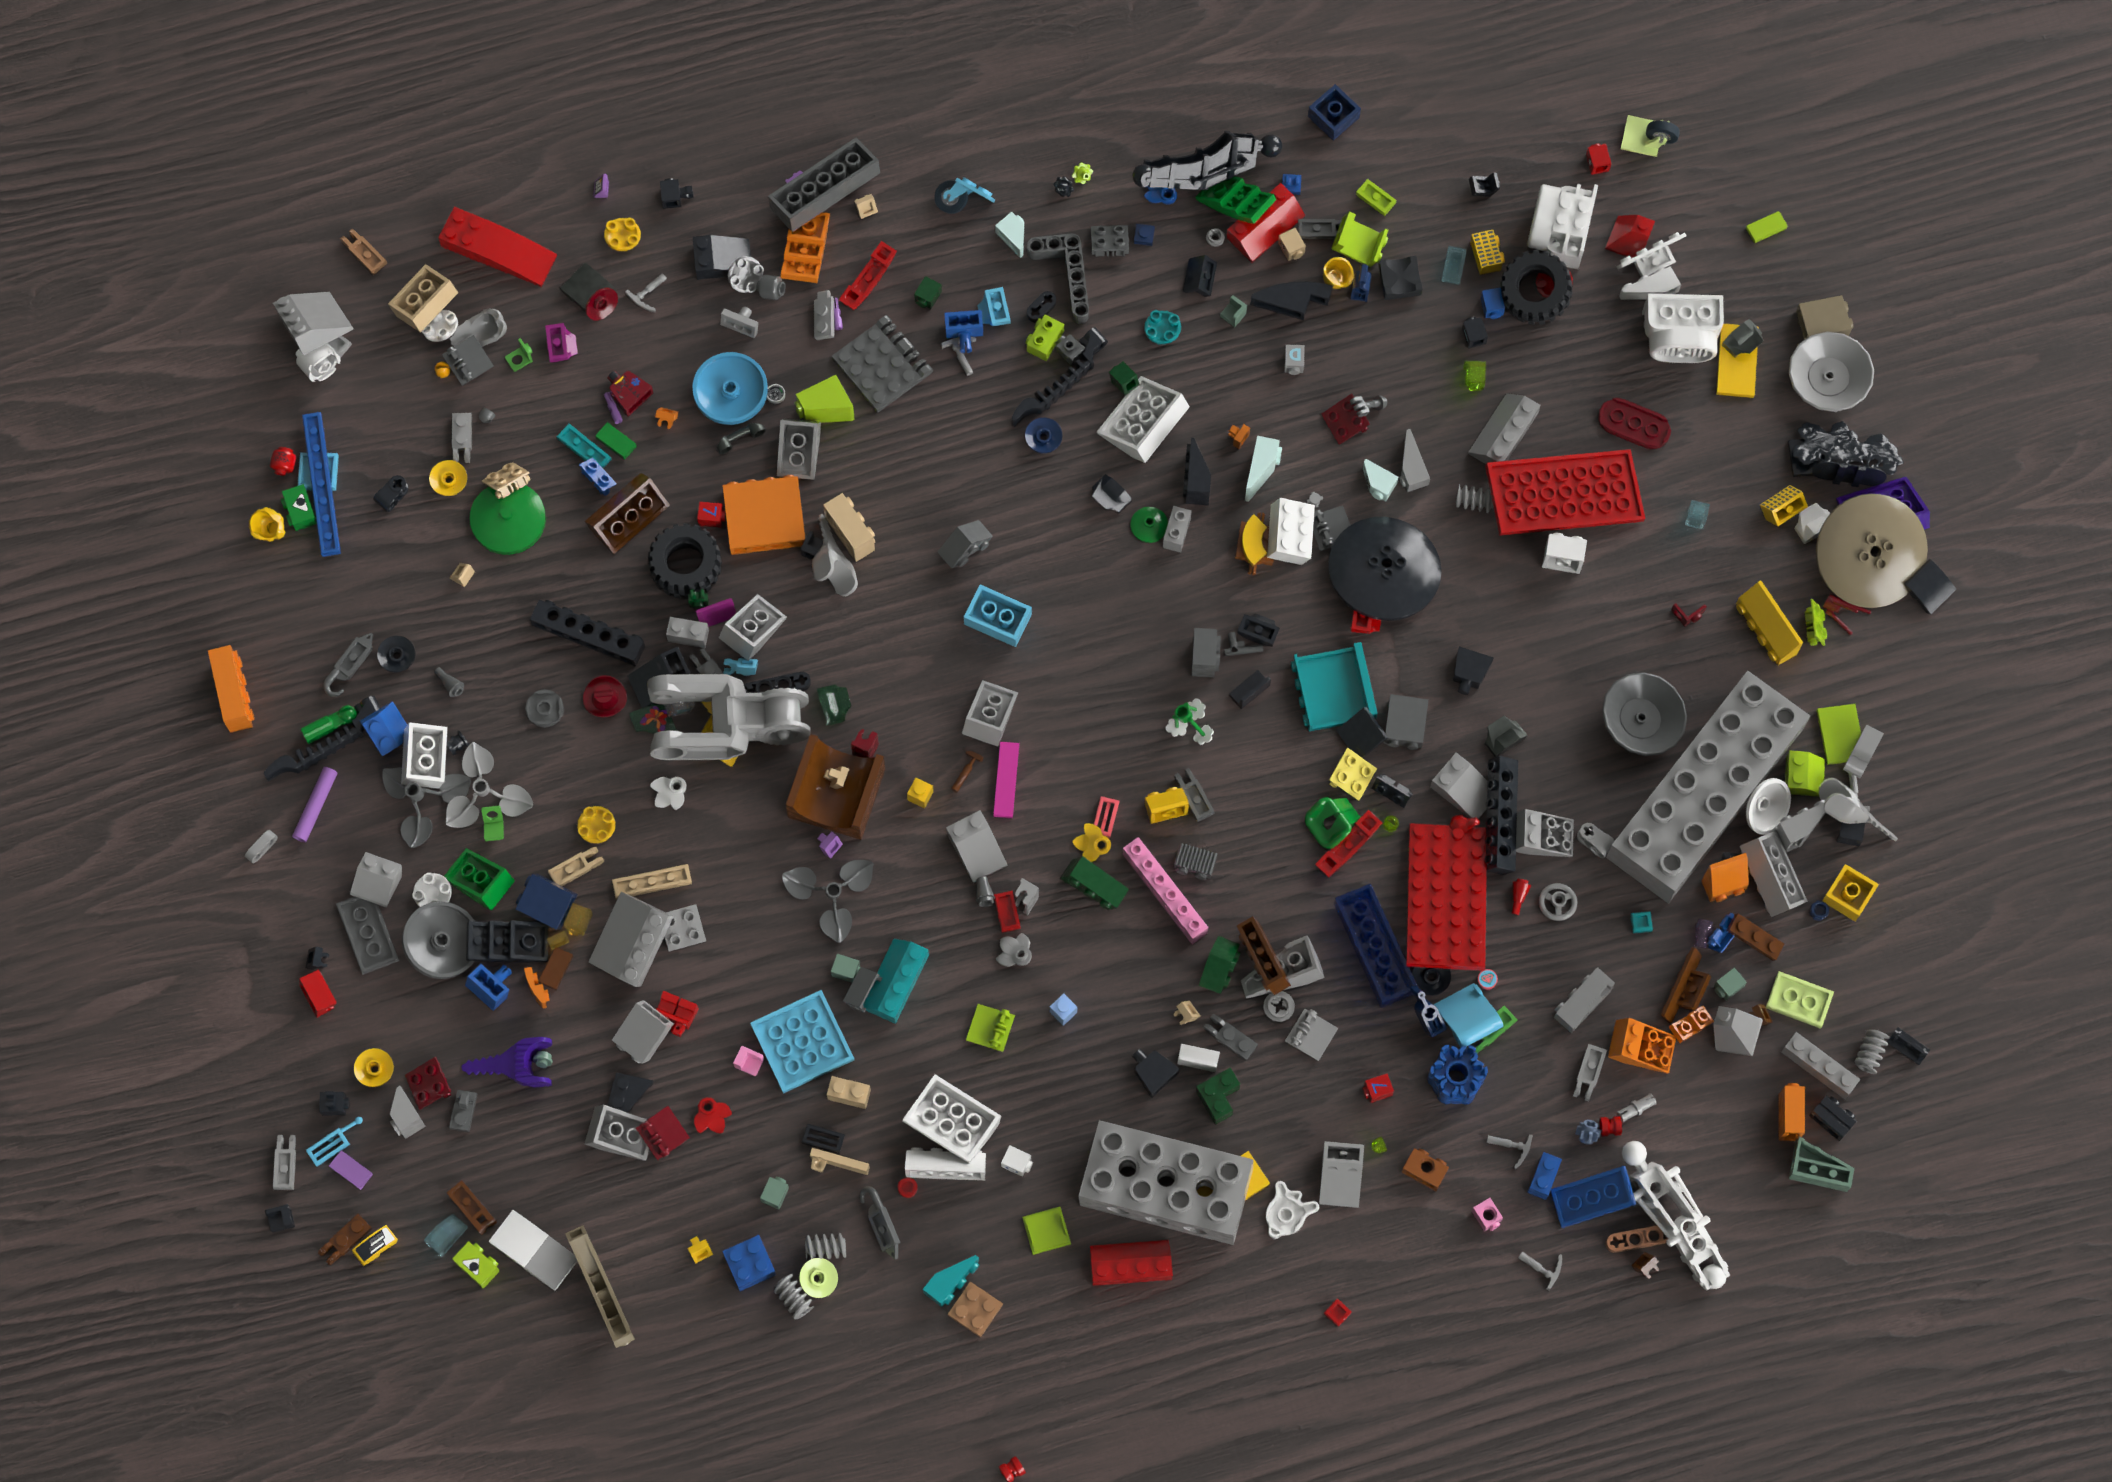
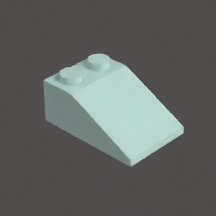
(1265, 457)

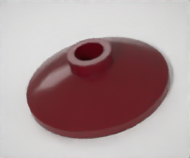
(601, 304)

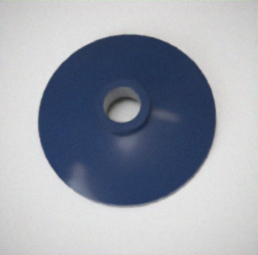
(1043, 427)

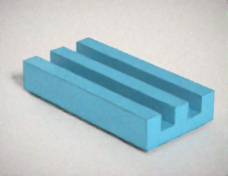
(331, 1154)

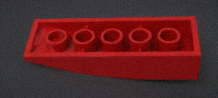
(496, 246)

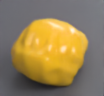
(266, 525)

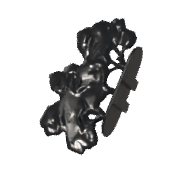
(1843, 446)

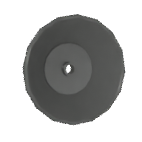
(1655, 702)

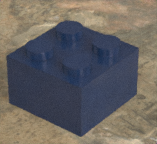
(1334, 112)

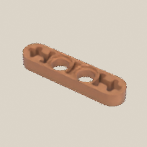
(1641, 1233)

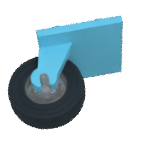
(953, 195)

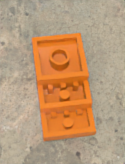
(806, 250)

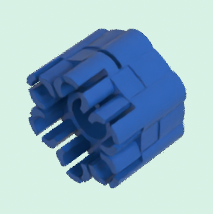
(1457, 1059)

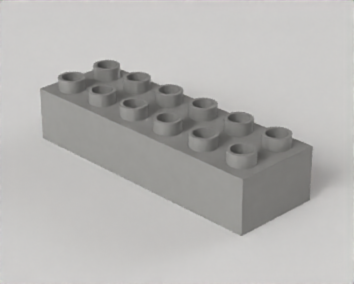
(1707, 787)

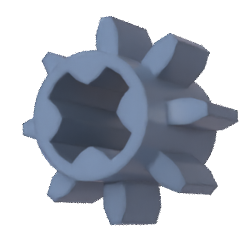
(1588, 1132)

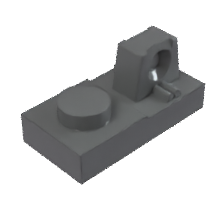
(463, 1110)

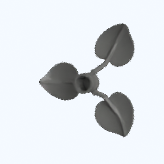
(417, 829)
(838, 922)

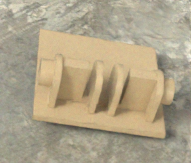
(508, 475)

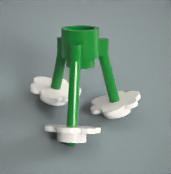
(1189, 713)

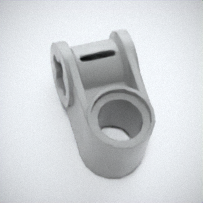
(1596, 841)

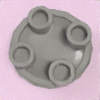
(745, 274)

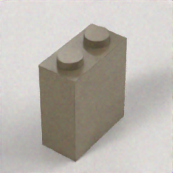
(1824, 316)

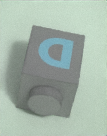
(1294, 359)

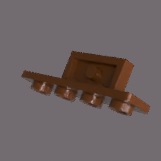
(1688, 987)

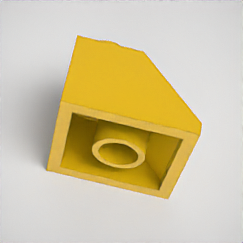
(1166, 805)

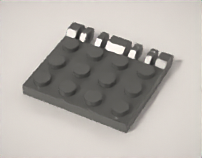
(879, 366)

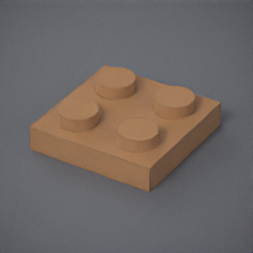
(975, 1309)

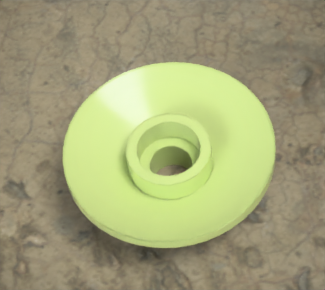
(827, 1277)

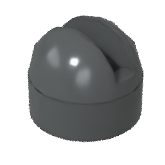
(486, 415)

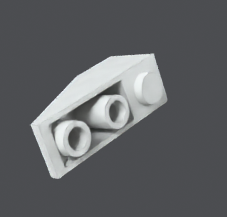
(1661, 282)

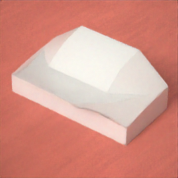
(1810, 522)

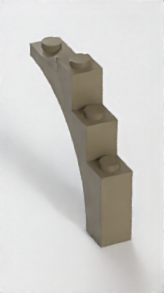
(600, 1286)

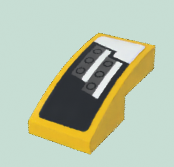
(374, 1245)

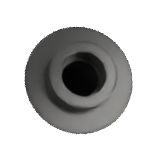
(453, 686)

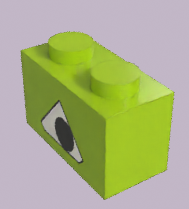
(475, 1264)

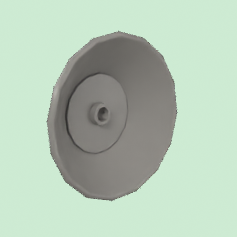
(1832, 355)

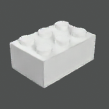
(1290, 531)
(424, 755)

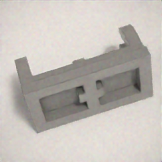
(1028, 894)

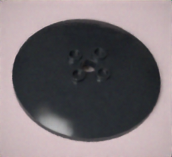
(1378, 590)

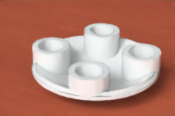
(441, 326)
(432, 888)

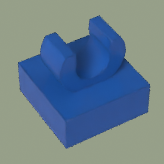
(1292, 183)

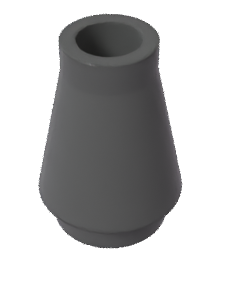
(984, 893)

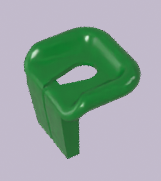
(1345, 818)

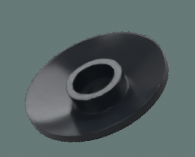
(393, 646)
(1435, 987)

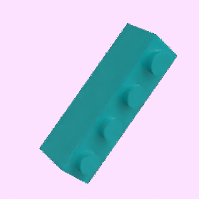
(898, 974)

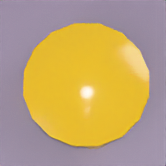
(622, 234)
(596, 824)

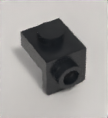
(1484, 185)

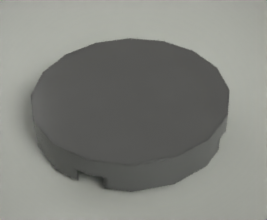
(544, 708)

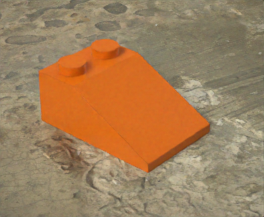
(1726, 878)

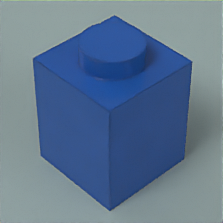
(1492, 303)

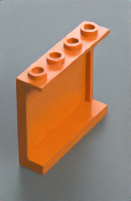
(764, 514)

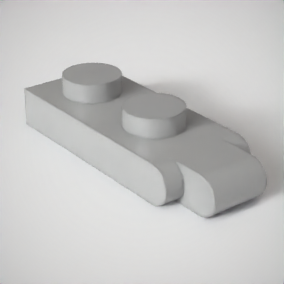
(824, 316)

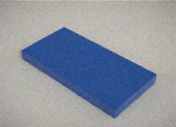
(1593, 1196)

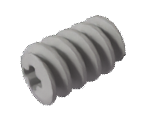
(1474, 498)
(1870, 1049)
(825, 1246)
(793, 1297)

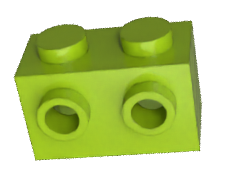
(1044, 337)

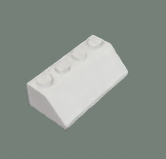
(943, 1165)

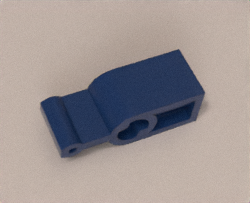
(1361, 284)
(1427, 1014)

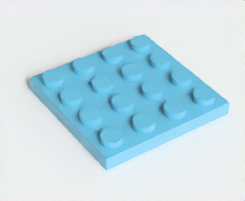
(802, 1041)

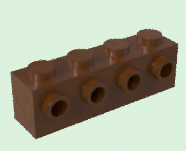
(1263, 955)

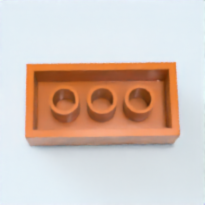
(230, 688)

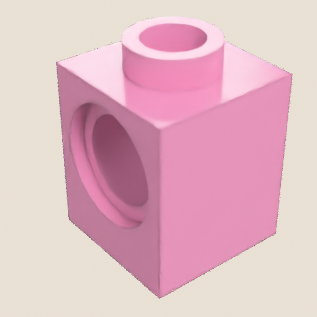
(1487, 1206)

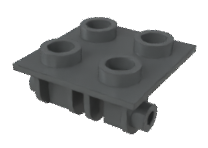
(1110, 239)
(467, 360)
(1329, 526)

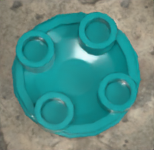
(1162, 327)

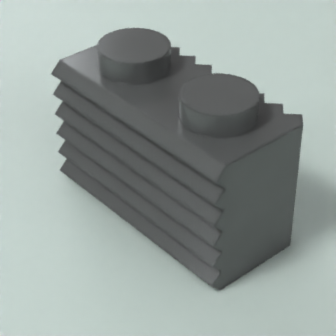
(1195, 861)

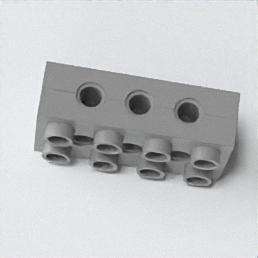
(1170, 1207)

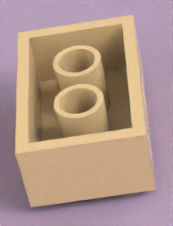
(423, 298)
(849, 526)

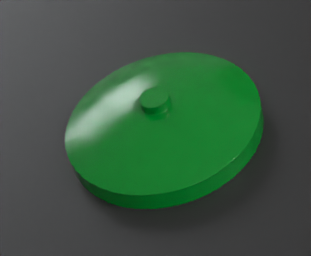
(508, 523)

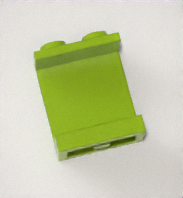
(1359, 241)

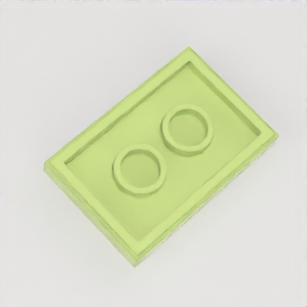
(1799, 999)

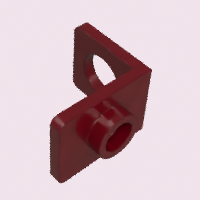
(1694, 617)

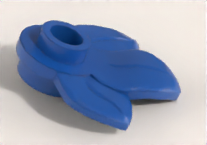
(1158, 194)

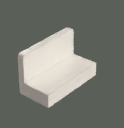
(1198, 1057)

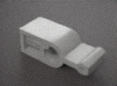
(1863, 751)

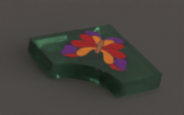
(652, 719)

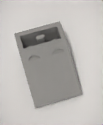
(1796, 829)
(1544, 834)
(1341, 1174)

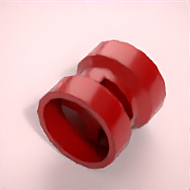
(1610, 1126)
(1012, 1469)

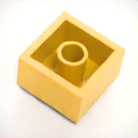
(1850, 892)

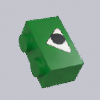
(299, 507)

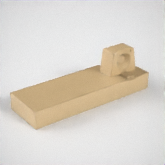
(821, 1158)

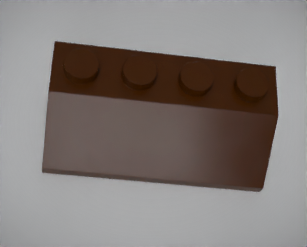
(627, 513)

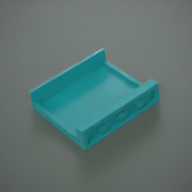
(1333, 686)

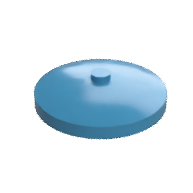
(730, 388)

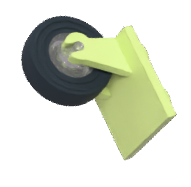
(1647, 135)

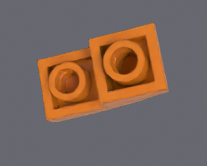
(537, 991)
(1691, 1024)

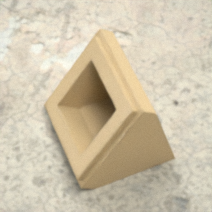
(462, 574)

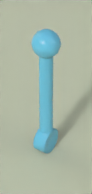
(358, 1120)

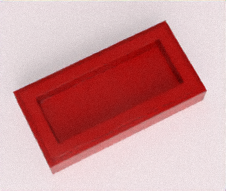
(1007, 911)

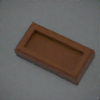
(556, 968)

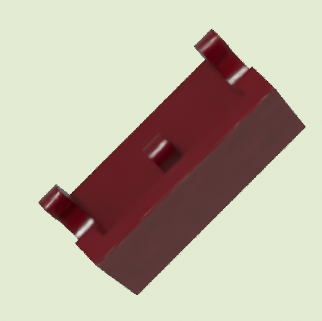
(865, 747)

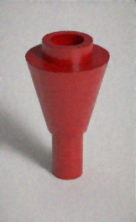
(1520, 891)

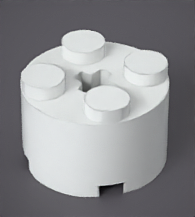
(318, 363)

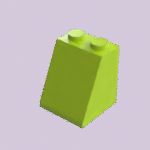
(825, 402)

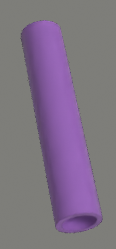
(314, 804)

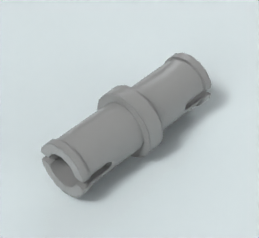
(1636, 1107)

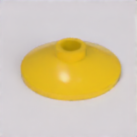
(445, 470)
(369, 1059)

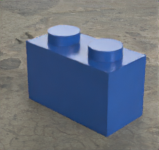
(1544, 1176)

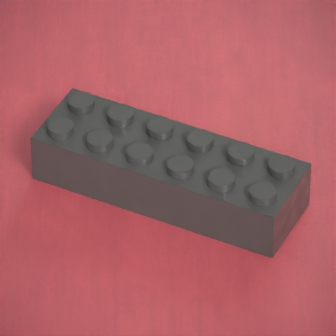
(824, 184)

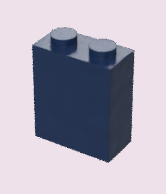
(545, 901)

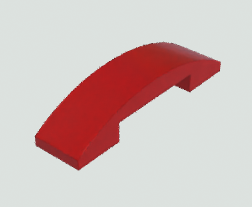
(869, 277)
(1359, 835)

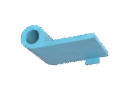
(1469, 1015)

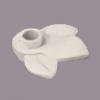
(667, 794)

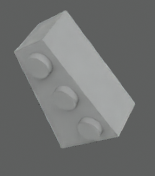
(1583, 1000)

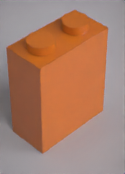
(1791, 1112)

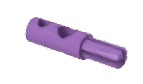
(837, 319)
(613, 408)

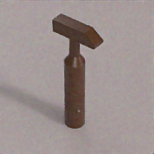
(966, 770)

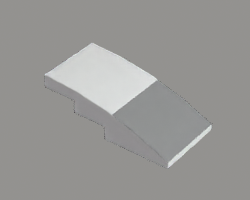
(533, 1250)

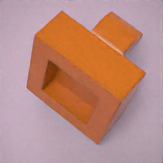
(666, 414)
(1239, 435)

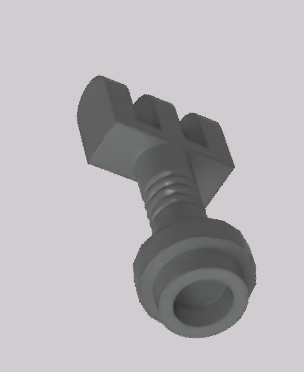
(1379, 403)

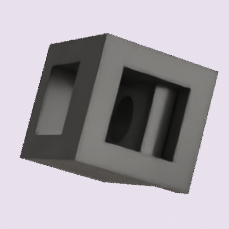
(1071, 354)

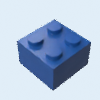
(749, 1263)

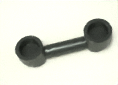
(755, 429)

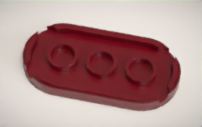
(1634, 423)

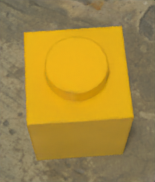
(920, 793)

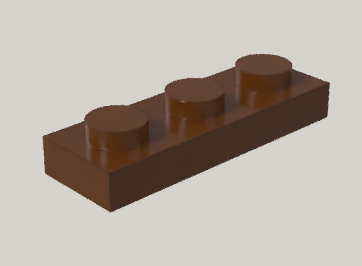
(1755, 937)

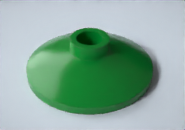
(1146, 532)

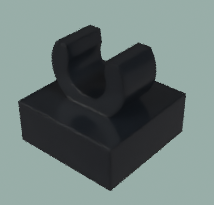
(314, 958)

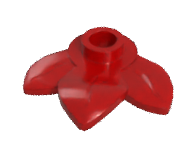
(711, 1119)

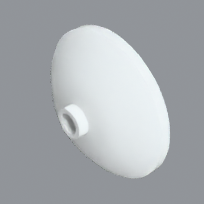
(1768, 805)

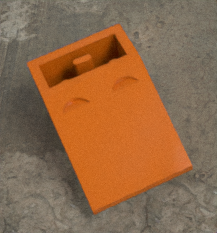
(1642, 1045)

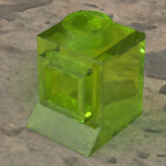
(1475, 375)

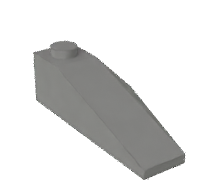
(1298, 963)

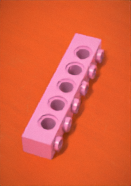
(1165, 890)

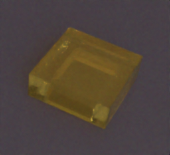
(558, 940)

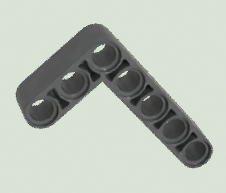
(1073, 270)

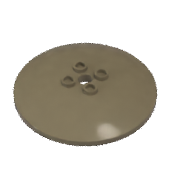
(1846, 544)

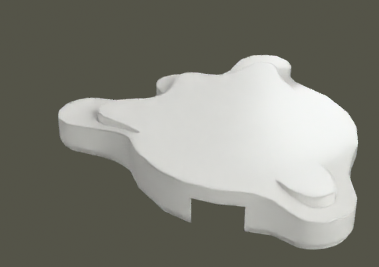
(1287, 1212)

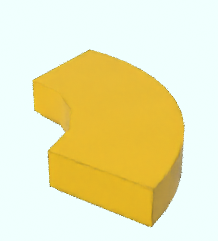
(1252, 540)

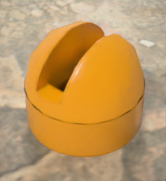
(442, 372)

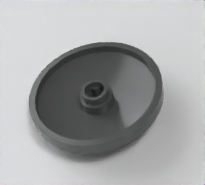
(437, 940)

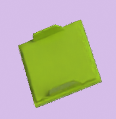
(1046, 1230)

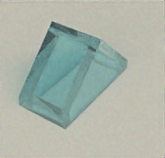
(1454, 265)

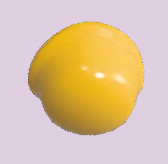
(1338, 273)

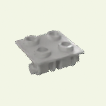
(684, 928)
(1311, 1034)

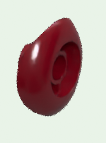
(604, 696)

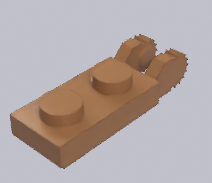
(364, 252)

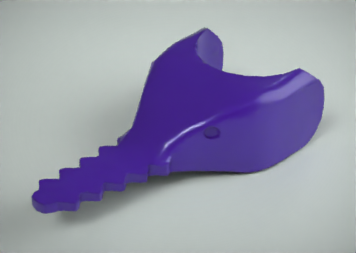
(514, 1062)

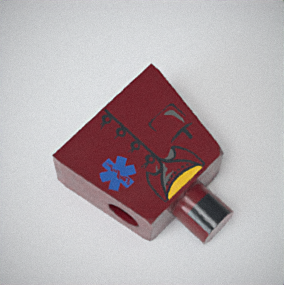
(629, 391)

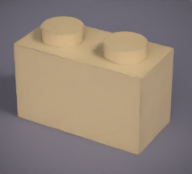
(848, 1092)

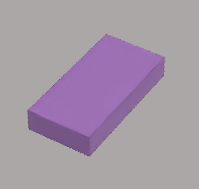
(350, 1170)

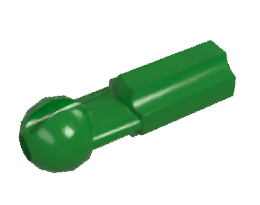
(329, 723)

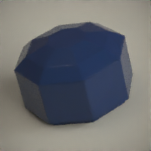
(1819, 910)

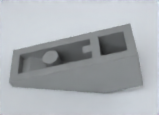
(1413, 473)

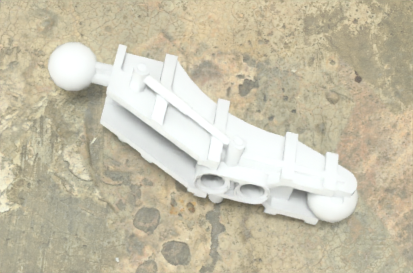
(1713, 1275)

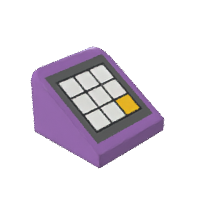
(601, 187)

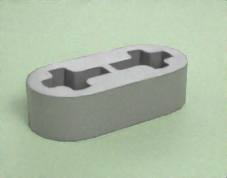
(261, 846)

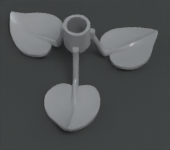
(476, 762)

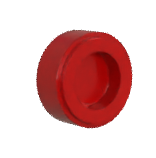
(907, 1187)

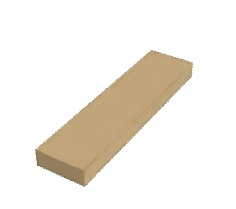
(652, 881)

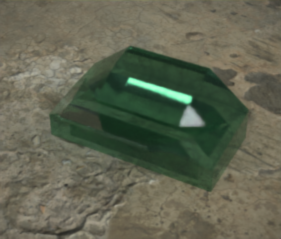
(834, 703)

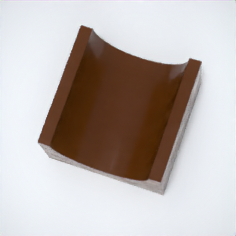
(840, 809)

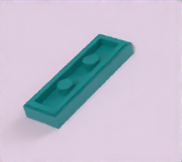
(582, 446)

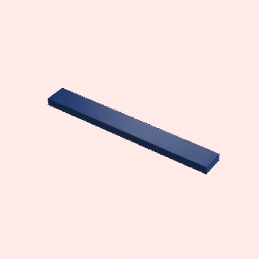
(321, 484)

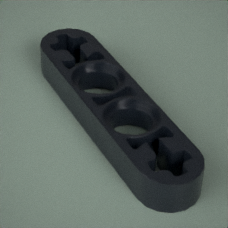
(773, 682)

